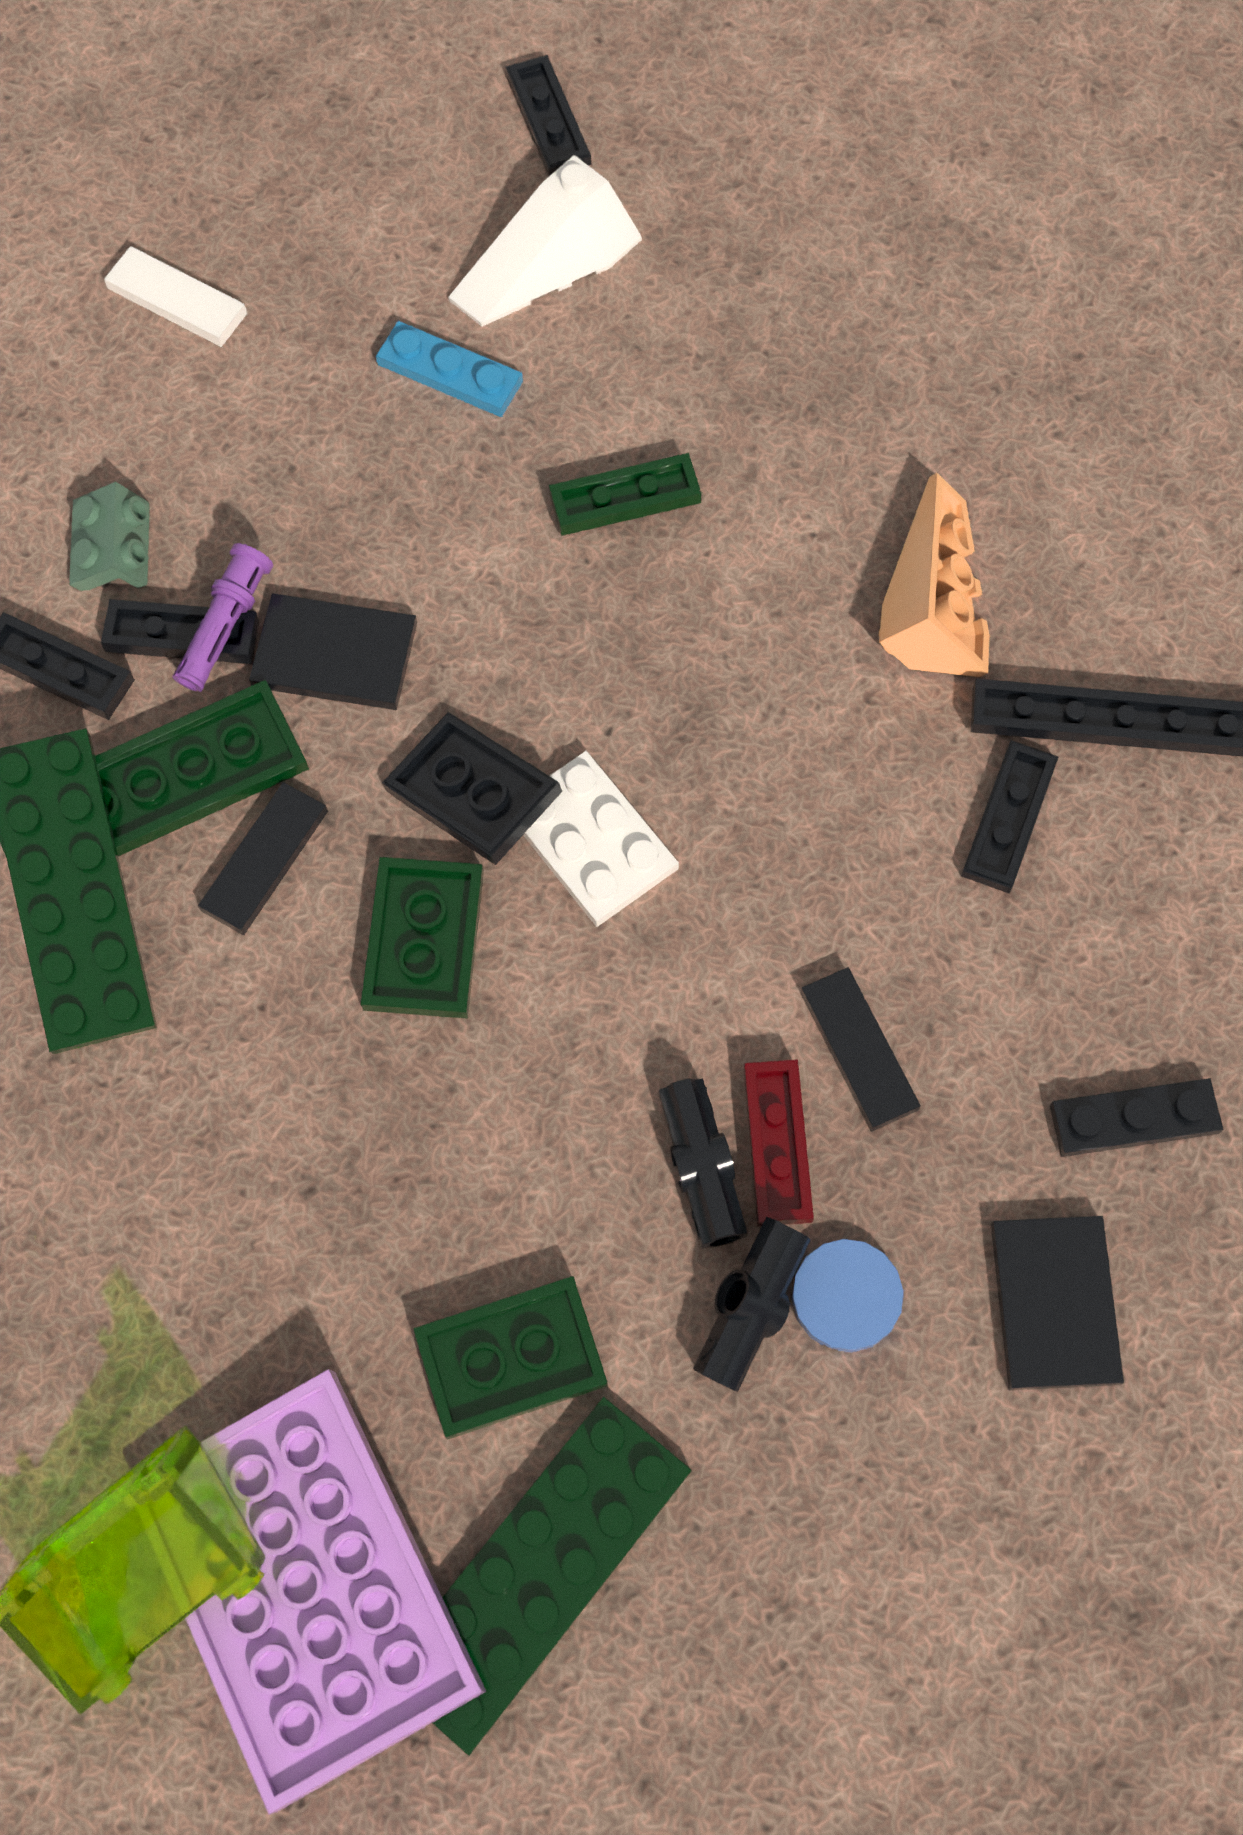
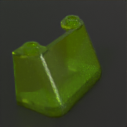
(129, 1571)

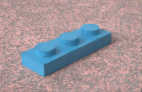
(449, 368)

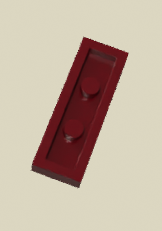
(778, 1142)

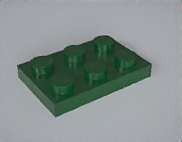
(423, 937)
(510, 1357)

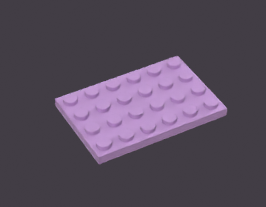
(346, 1627)

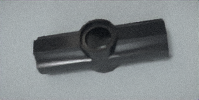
(702, 1163)
(752, 1304)

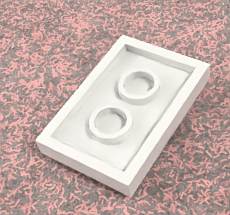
(598, 842)

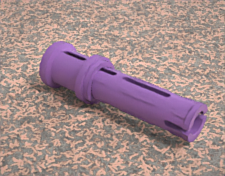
(230, 598)

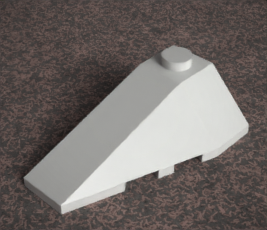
(557, 237)

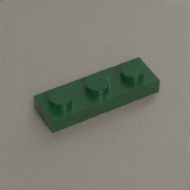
(625, 494)

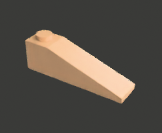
(929, 601)

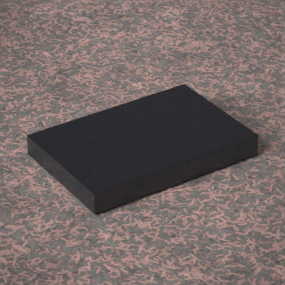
(334, 651)
(472, 788)
(1056, 1303)

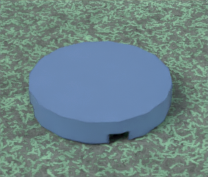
(847, 1295)

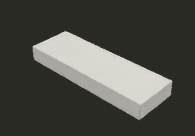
(175, 296)

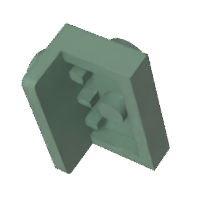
(109, 538)

